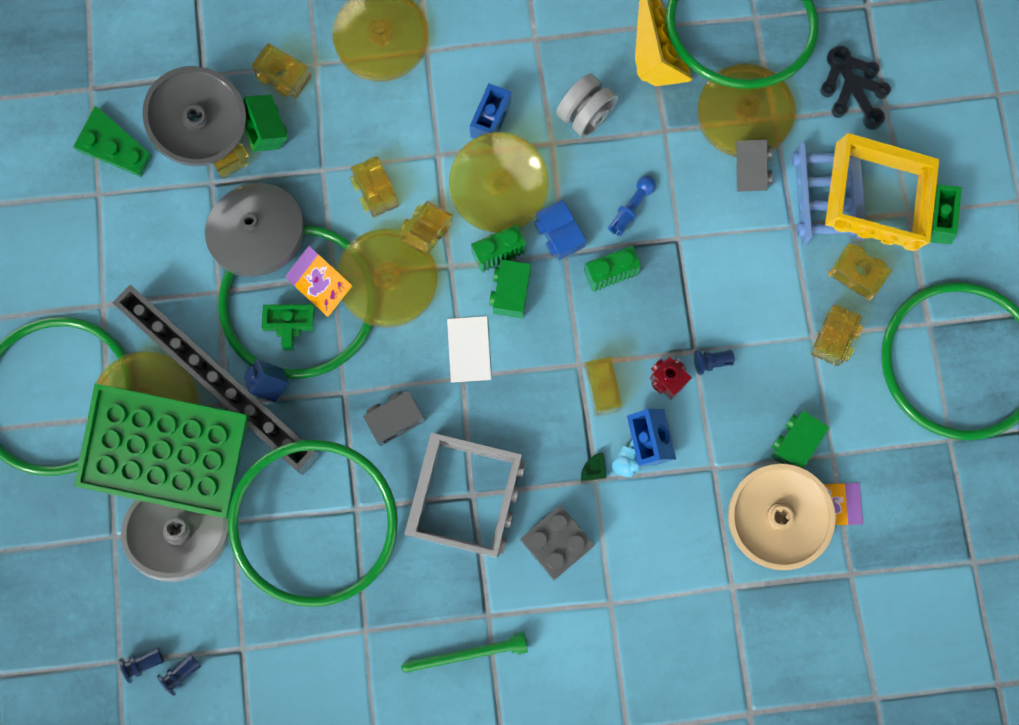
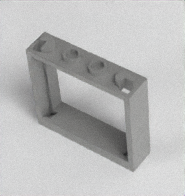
(425, 480)

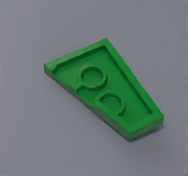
(111, 144)

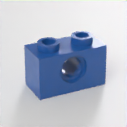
(491, 111)
(651, 437)

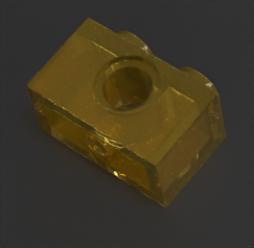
(273, 60)
(845, 271)

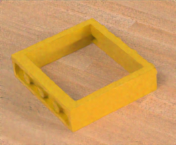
(894, 157)

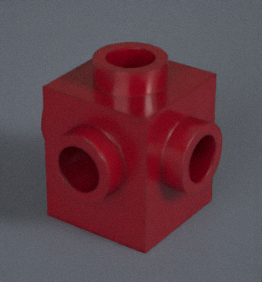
(667, 385)

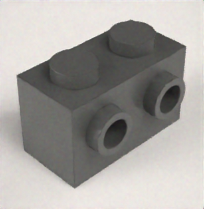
(752, 165)
(393, 417)

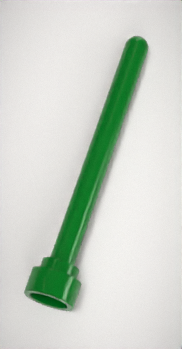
(516, 643)

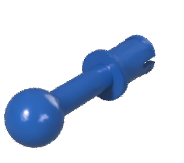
(645, 186)

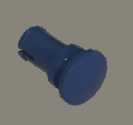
(712, 360)
(138, 664)
(178, 674)

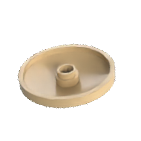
(781, 517)

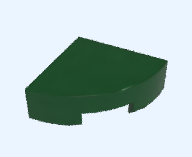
(594, 468)

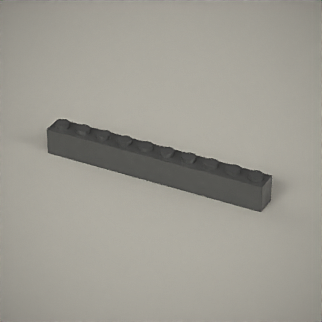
(212, 375)

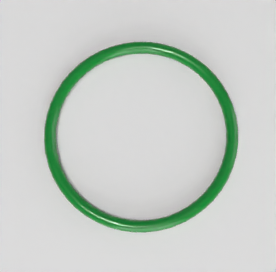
(744, 83)
(29, 328)
(886, 360)
(290, 373)
(312, 601)

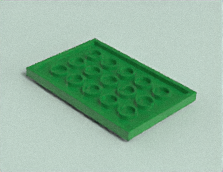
(161, 450)

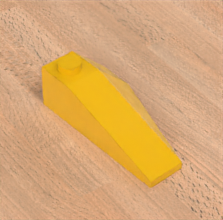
(654, 53)

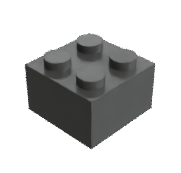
(556, 542)

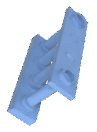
(853, 203)

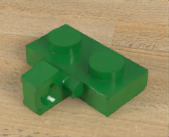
(288, 321)

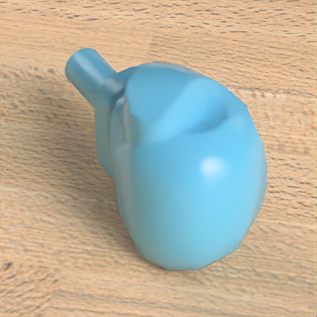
(626, 463)

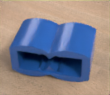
(560, 230)

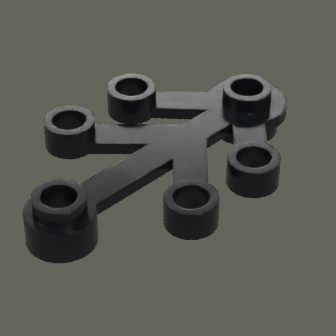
(854, 84)

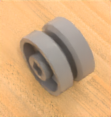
(586, 105)

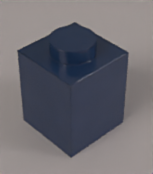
(266, 380)

